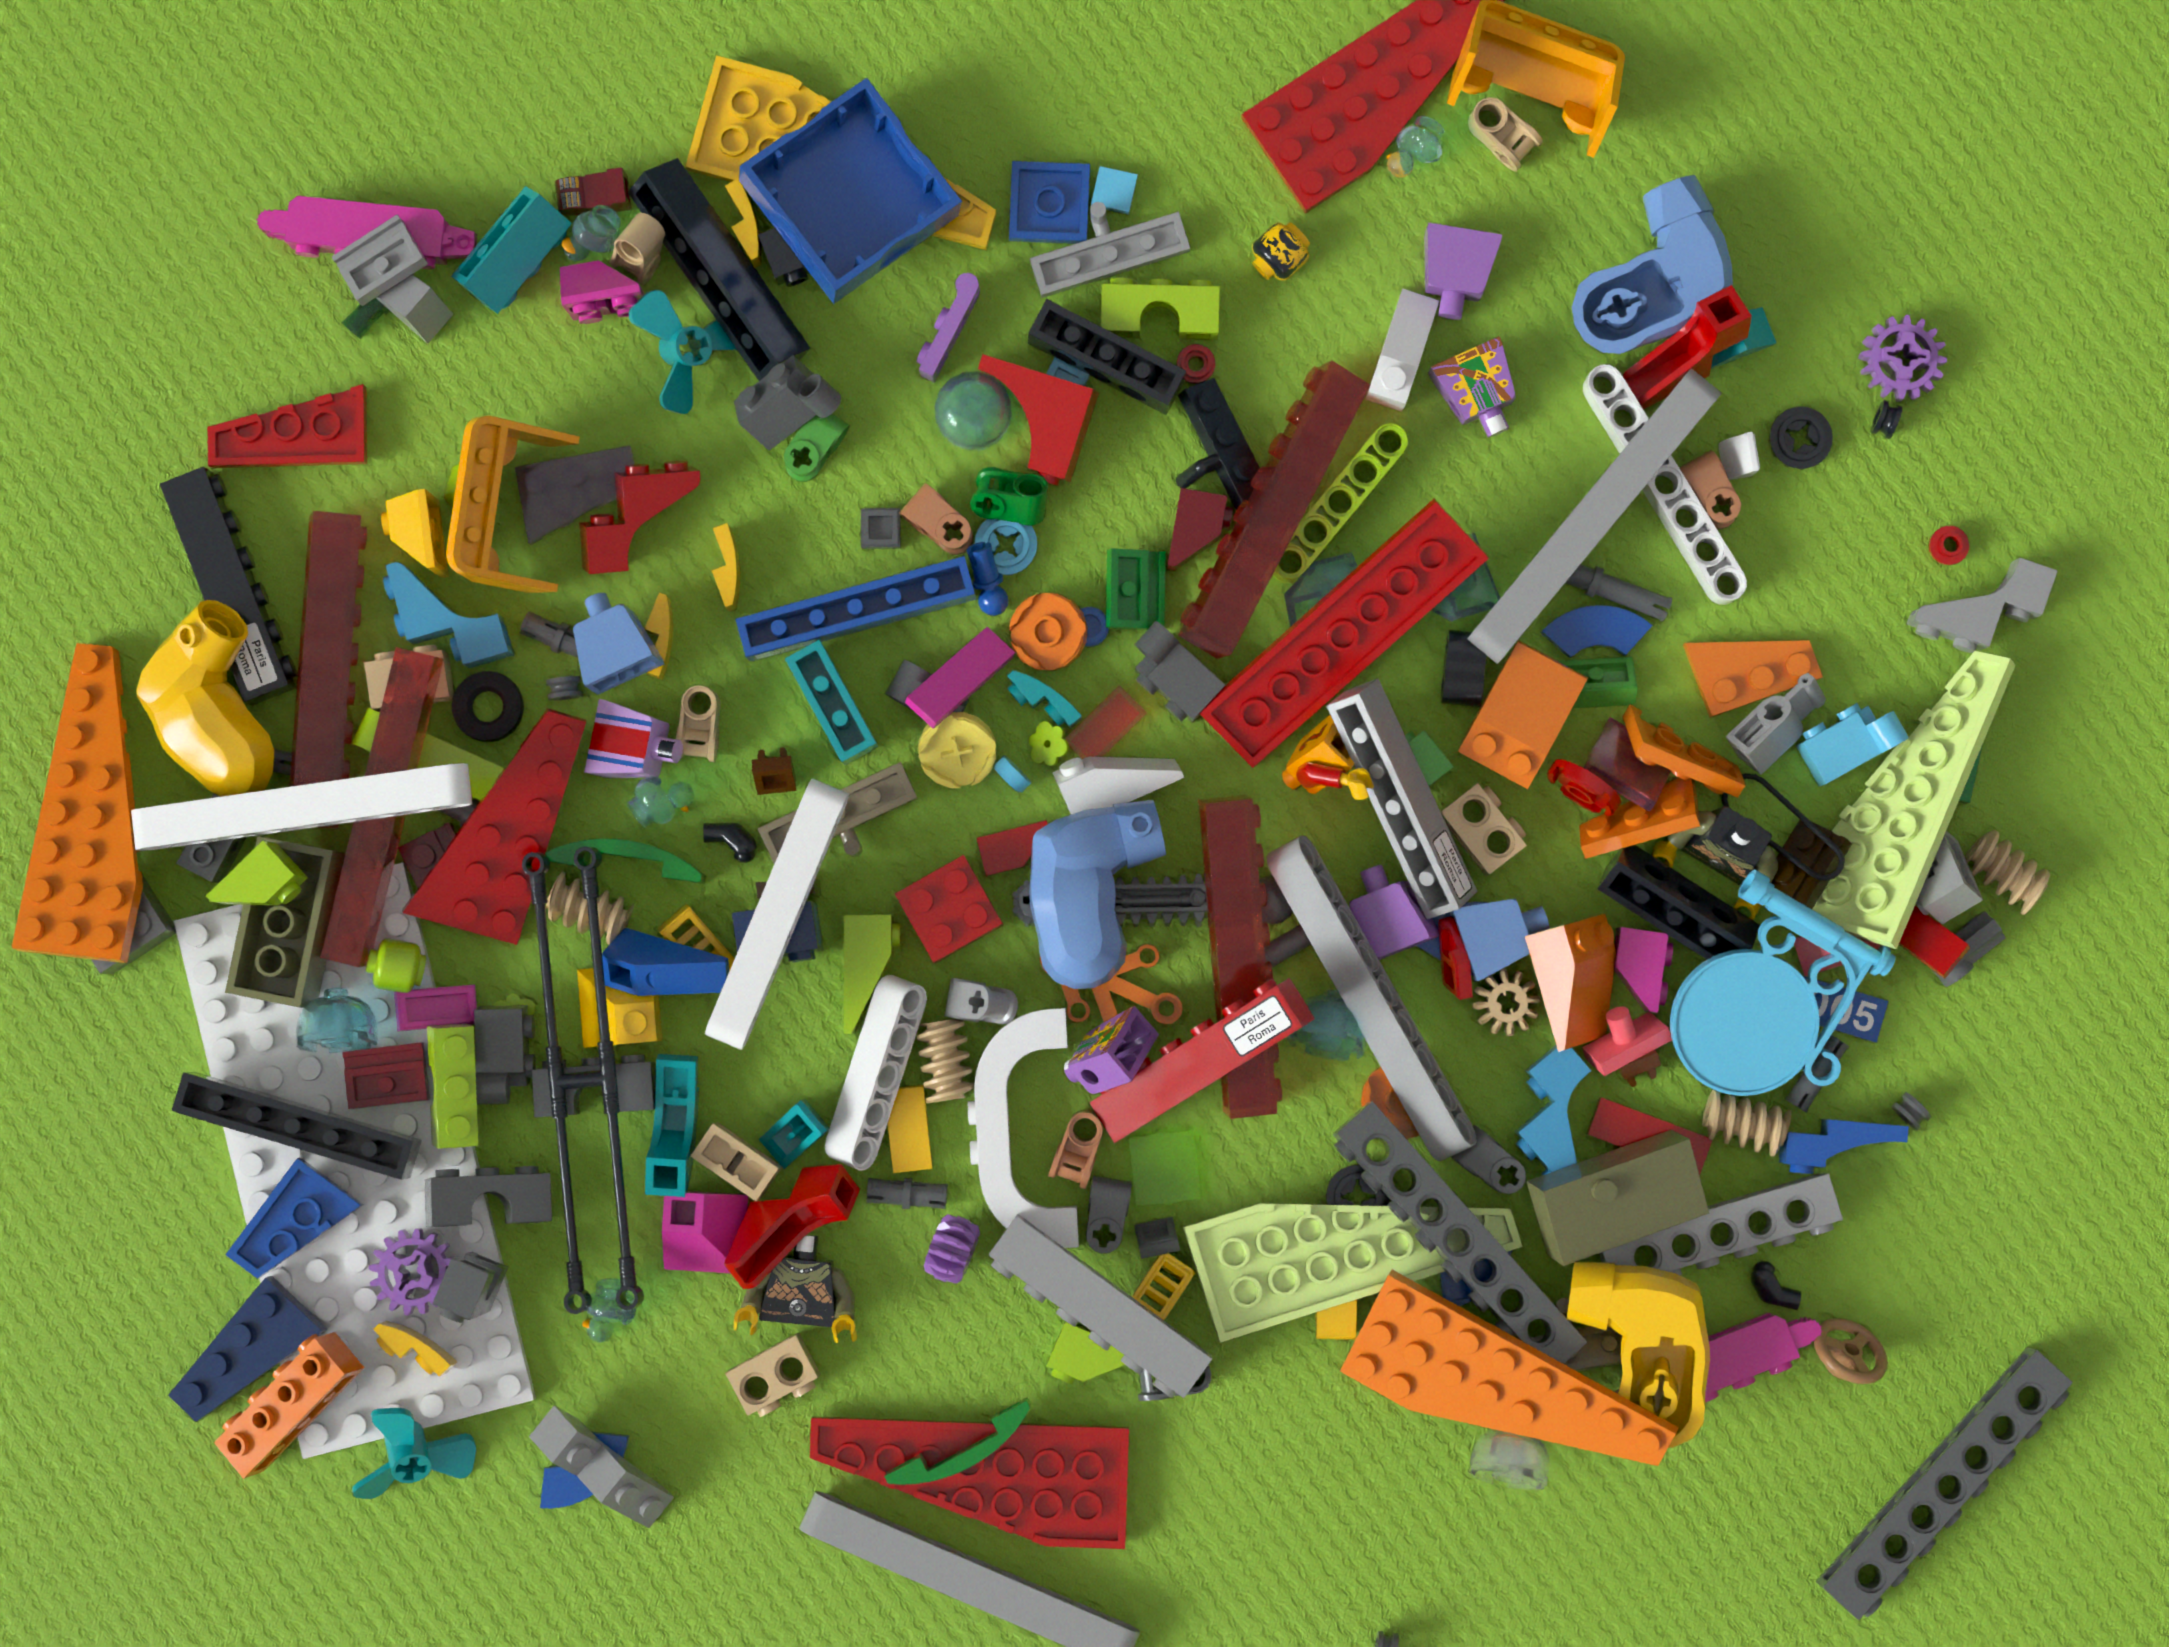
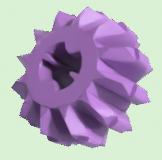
(951, 1249)

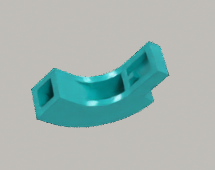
(674, 1126)

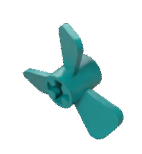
(656, 315)
(411, 1455)

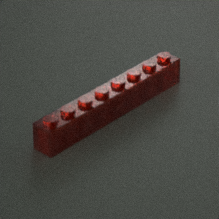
(1273, 510)
(327, 649)
(376, 841)
(1238, 938)

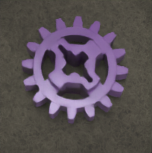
(1919, 358)
(397, 1263)

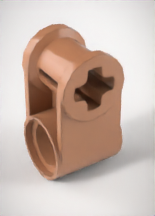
(1711, 484)
(934, 516)
(1077, 1151)

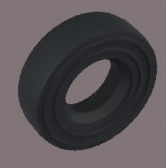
(463, 706)

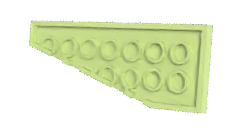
(1909, 806)
(1305, 1258)

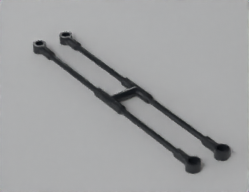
(604, 1077)

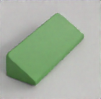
(1608, 682)

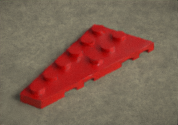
(481, 874)

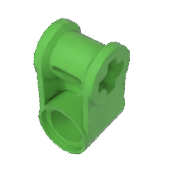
(819, 440)

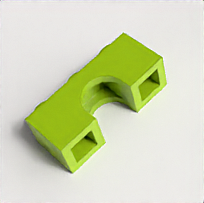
(1192, 304)
(454, 1080)

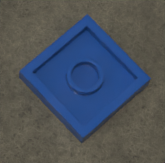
(1049, 202)

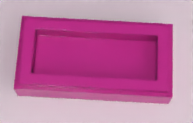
(435, 1007)

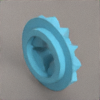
(1024, 546)

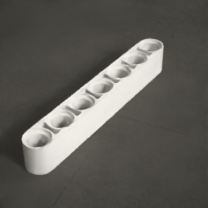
(1667, 504)
(777, 914)

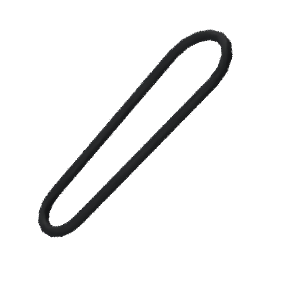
(1806, 821)

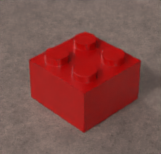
(949, 909)

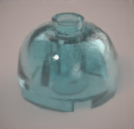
(973, 410)
(336, 1023)
(1334, 1030)

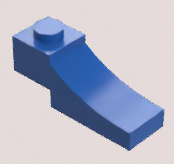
(1810, 1150)

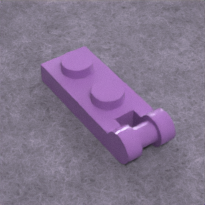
(950, 324)

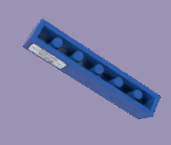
(855, 609)

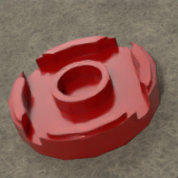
(1584, 787)

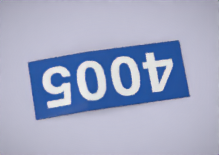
(1861, 1018)

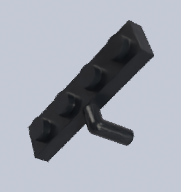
(1221, 439)

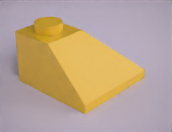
(417, 528)
(629, 1016)

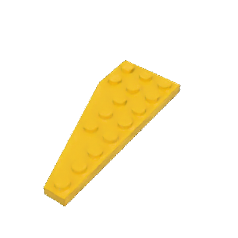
(756, 106)

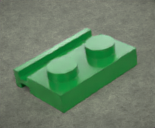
(1135, 588)

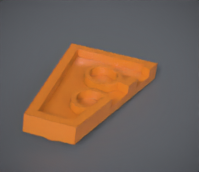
(1694, 761)
(1631, 824)

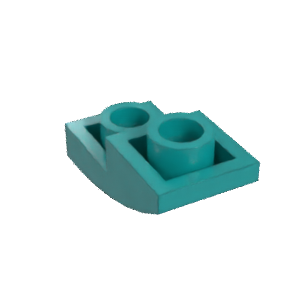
(1034, 692)

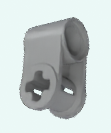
(980, 1002)

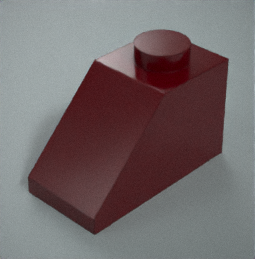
(1197, 525)

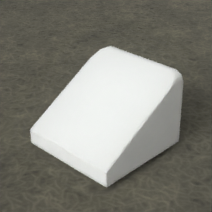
(1739, 456)

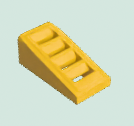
(679, 919)
(1175, 1268)

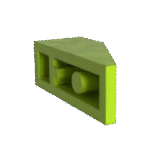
(867, 953)

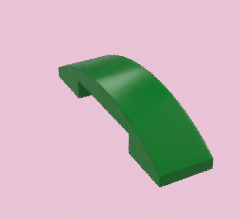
(673, 866)
(917, 1470)

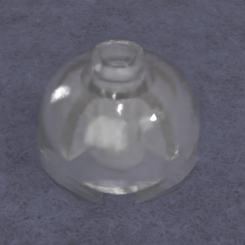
(1510, 1459)

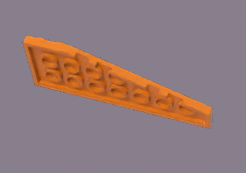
(83, 860)
(1471, 1372)

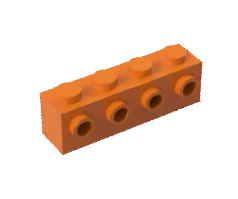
(288, 1404)

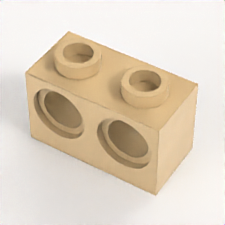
(1474, 835)
(736, 1161)
(769, 1367)

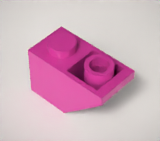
(1641, 965)

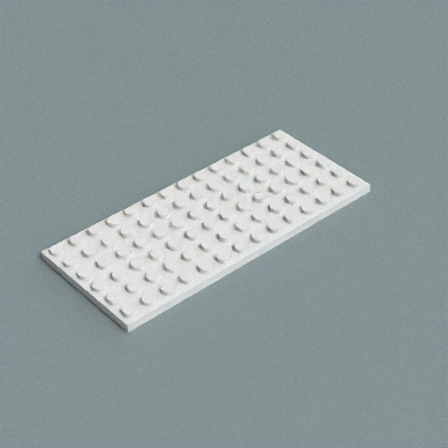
(256, 1048)

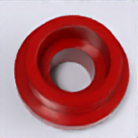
(1202, 353)
(1937, 548)

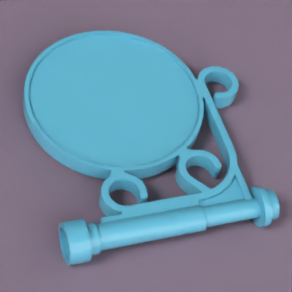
(1751, 1017)

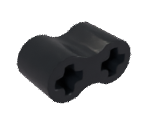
(1462, 671)

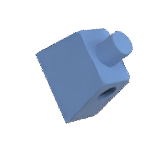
(612, 645)
(1496, 934)

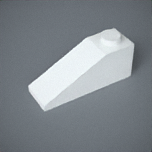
(1402, 350)
(1112, 780)

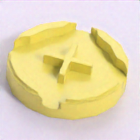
(957, 750)

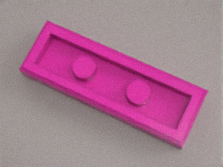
(960, 677)

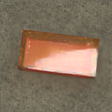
(1106, 725)

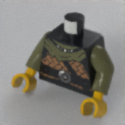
(1727, 845)
(802, 1293)

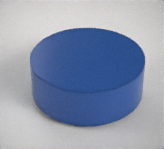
(1096, 625)

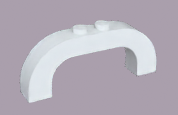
(990, 1114)

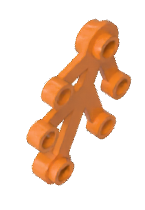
(1125, 990)

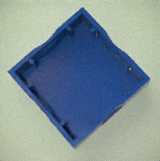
(849, 191)

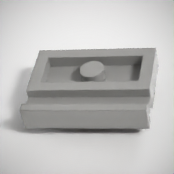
(379, 260)

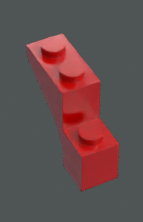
(1714, 326)
(639, 497)
(778, 1225)

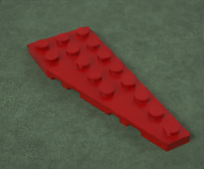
(1354, 104)
(1041, 1483)

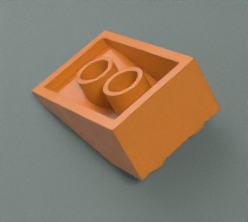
(1522, 714)
(1575, 978)

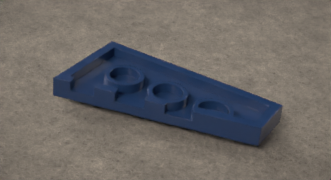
(250, 1344)

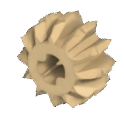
(1518, 997)

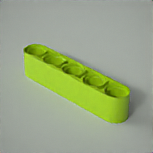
(1353, 490)
(437, 753)

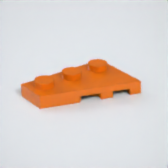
(1748, 671)

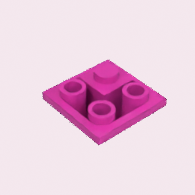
(596, 290)
(701, 1229)

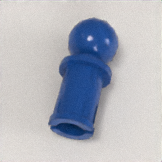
(992, 599)

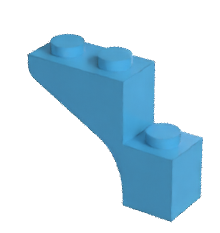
(426, 617)
(1548, 1131)

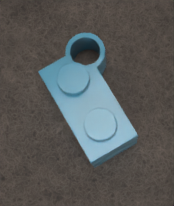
(1849, 742)

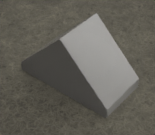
(417, 307)

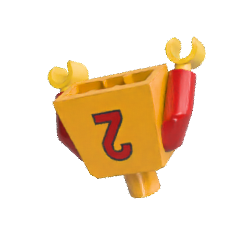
(1323, 762)

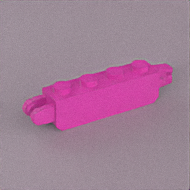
(332, 225)
(1754, 1348)

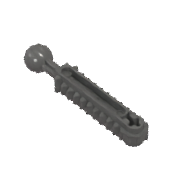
(1165, 902)

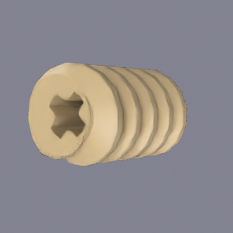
(2008, 870)
(570, 903)
(945, 1060)
(1746, 1122)

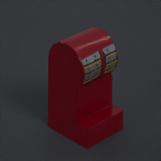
(583, 193)

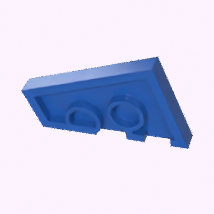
(290, 1218)

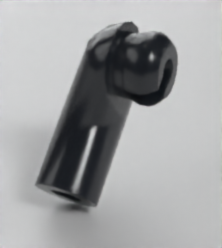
(735, 837)
(1769, 1289)

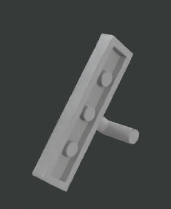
(1109, 252)

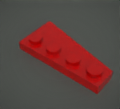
(303, 434)

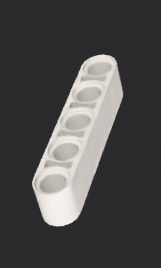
(875, 1072)

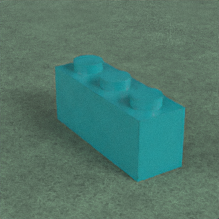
(512, 250)
(831, 702)

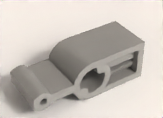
(1775, 724)

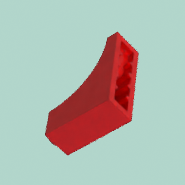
(1055, 413)

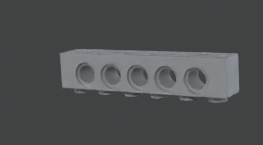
(1812, 1191)

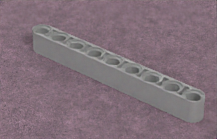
(1594, 516)
(1371, 998)
(962, 1576)

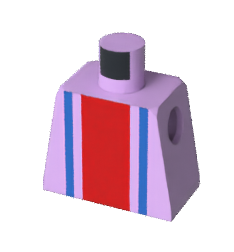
(629, 743)

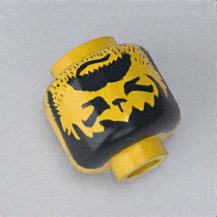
(1280, 251)

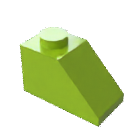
(261, 878)
(1080, 1357)

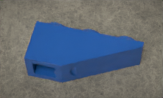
(658, 966)

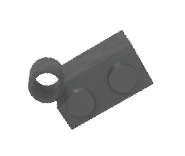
(784, 402)
(1175, 674)
(502, 1051)

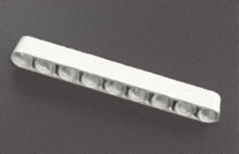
(302, 807)

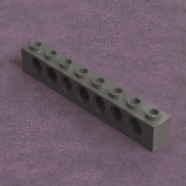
(1370, 1123)
(1921, 1488)

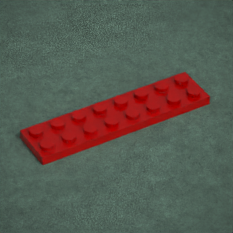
(1344, 633)

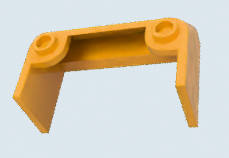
(1544, 63)
(485, 449)

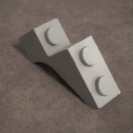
(1974, 619)
(601, 1469)

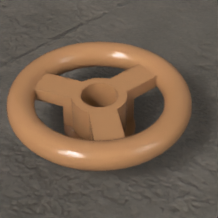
(1845, 1356)

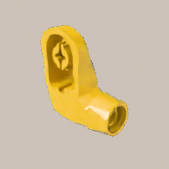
(198, 711)
(1661, 1332)

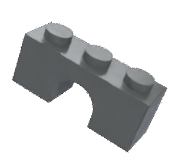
(634, 1078)
(523, 1194)
(469, 1287)

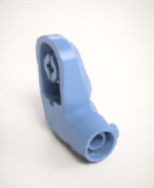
(1659, 288)
(1076, 891)

